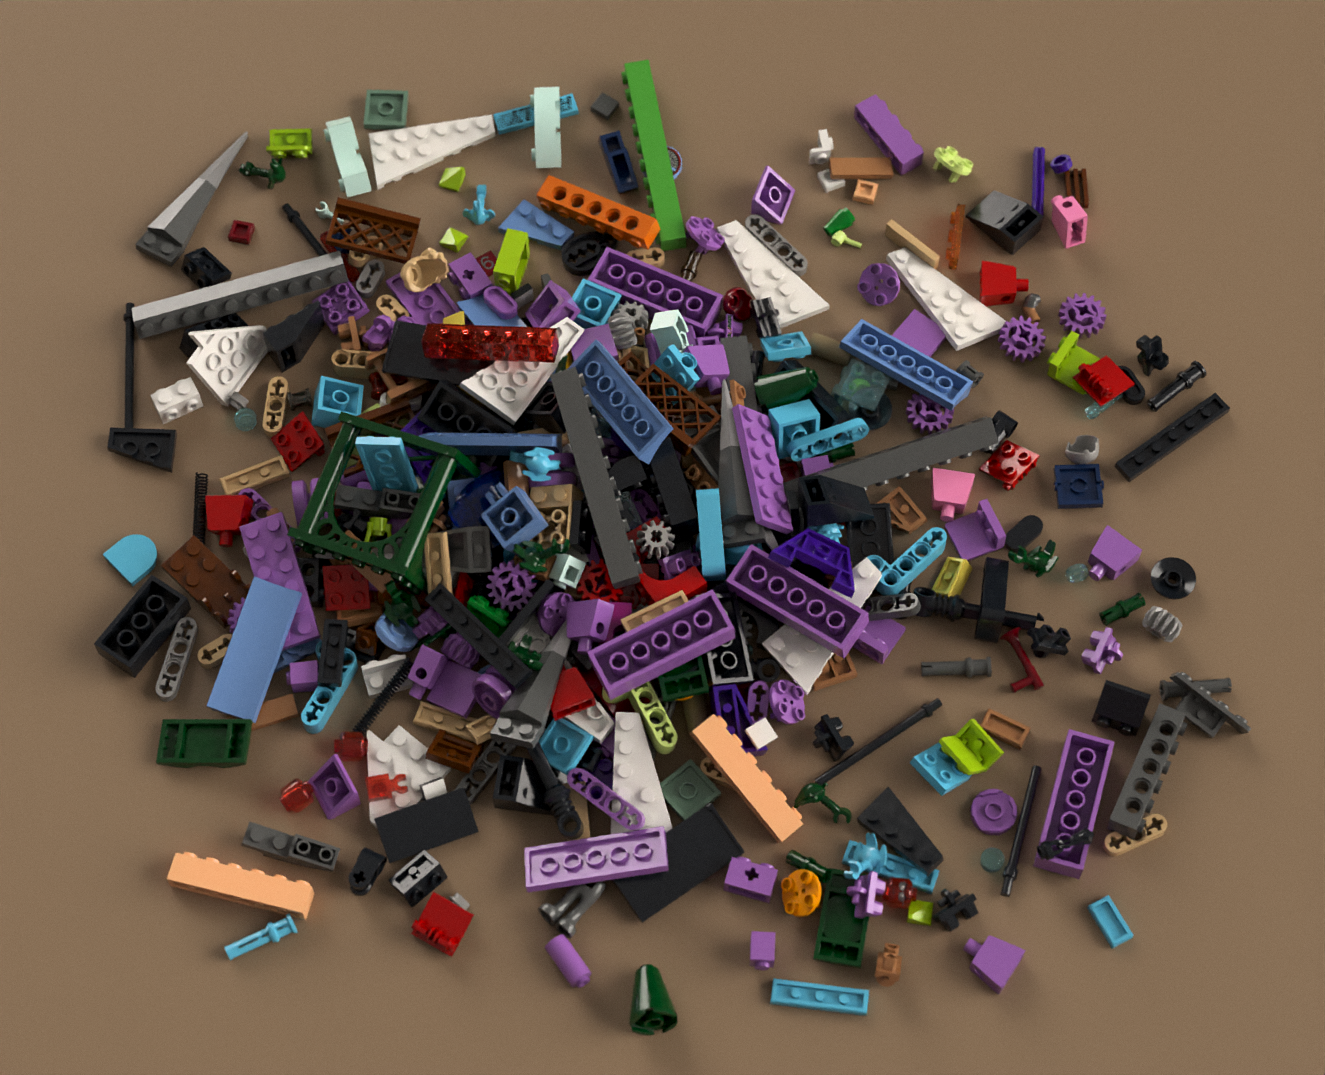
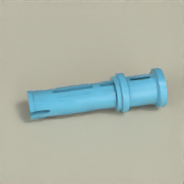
(234, 950)

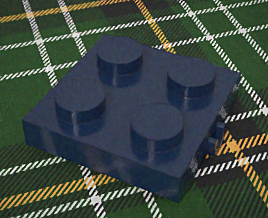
(1078, 486)

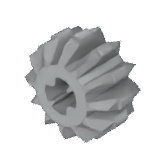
(637, 314)
(622, 330)
(651, 547)
(1162, 624)

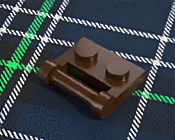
(454, 751)

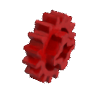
(592, 579)

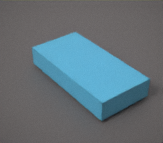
(1110, 921)

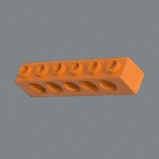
(609, 211)

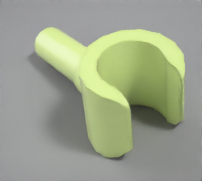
(840, 237)

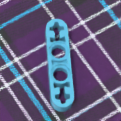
(851, 431)

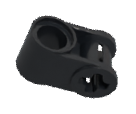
(368, 867)

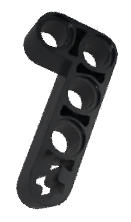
(992, 600)

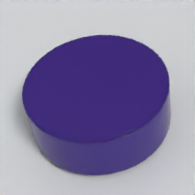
(1061, 163)

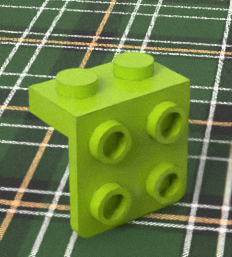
(290, 142)
(1067, 360)
(971, 748)

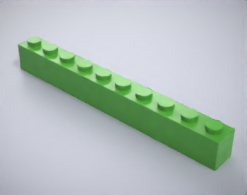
(654, 154)

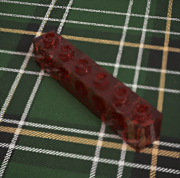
(490, 342)

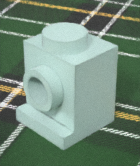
(566, 571)

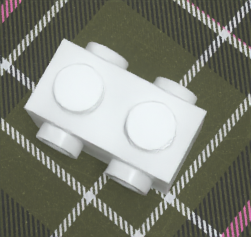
(176, 400)

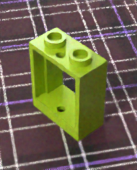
(512, 260)

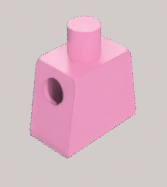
(1069, 220)
(950, 492)

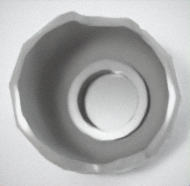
(1083, 450)

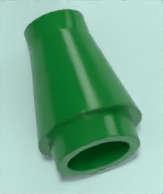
(841, 220)

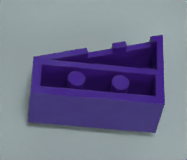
(729, 704)

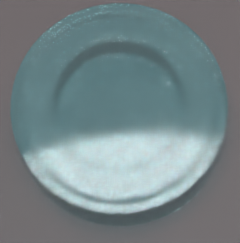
(245, 419)
(1077, 573)
(992, 859)

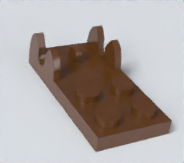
(206, 579)

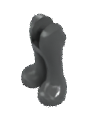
(587, 898)

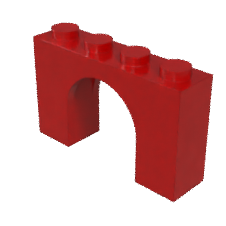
(655, 590)

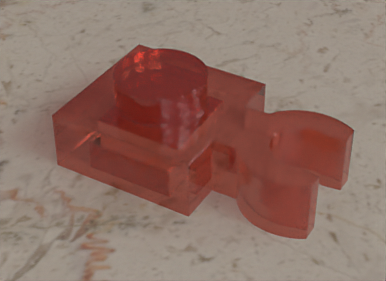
(381, 786)

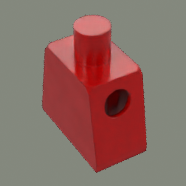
(999, 284)
(226, 515)
(571, 694)

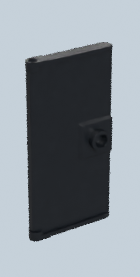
(407, 358)
(694, 853)

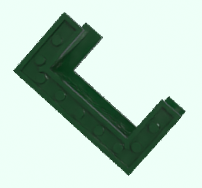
(407, 560)

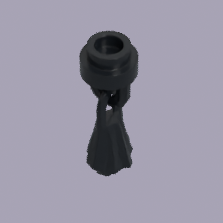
(1082, 837)

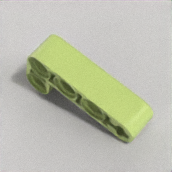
(647, 711)

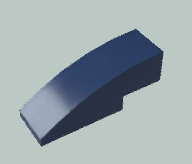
(618, 162)

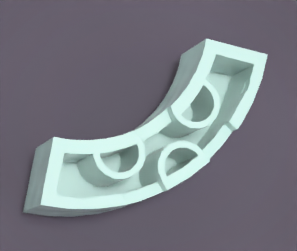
(546, 120)
(350, 164)
(670, 329)

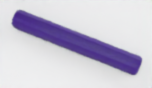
(1038, 179)

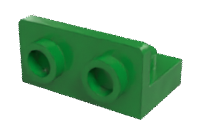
(494, 619)

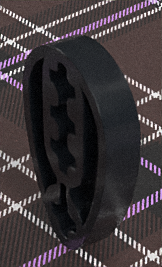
(578, 245)

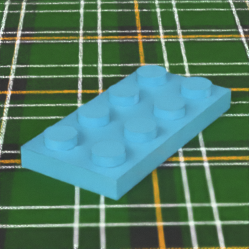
(386, 463)

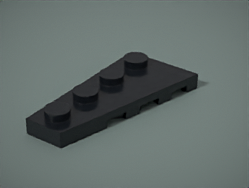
(899, 830)

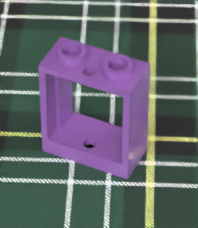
(562, 306)

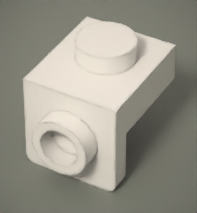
(823, 153)

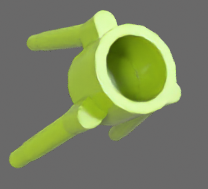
(377, 528)

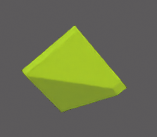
(452, 178)
(453, 240)
(920, 913)

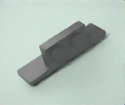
(1203, 710)

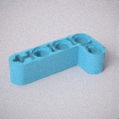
(711, 534)
(909, 560)
(334, 695)

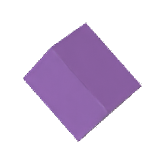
(772, 197)
(334, 788)

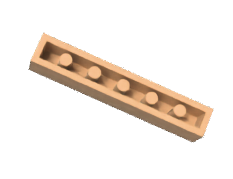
(746, 778)
(240, 885)

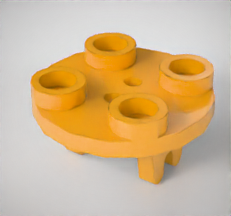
(801, 893)

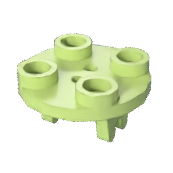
(949, 158)

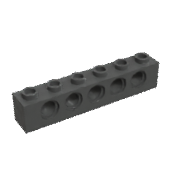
(1121, 819)

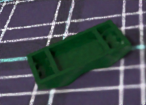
(684, 681)
(204, 742)
(840, 933)

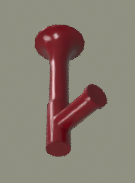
(1032, 675)

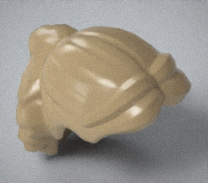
(424, 270)

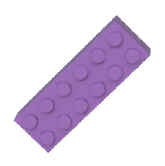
(657, 290)
(798, 601)
(661, 644)
(1075, 799)

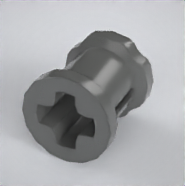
(970, 373)

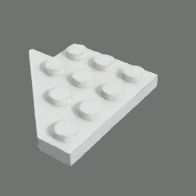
(227, 358)
(400, 755)

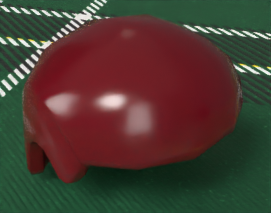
(737, 303)

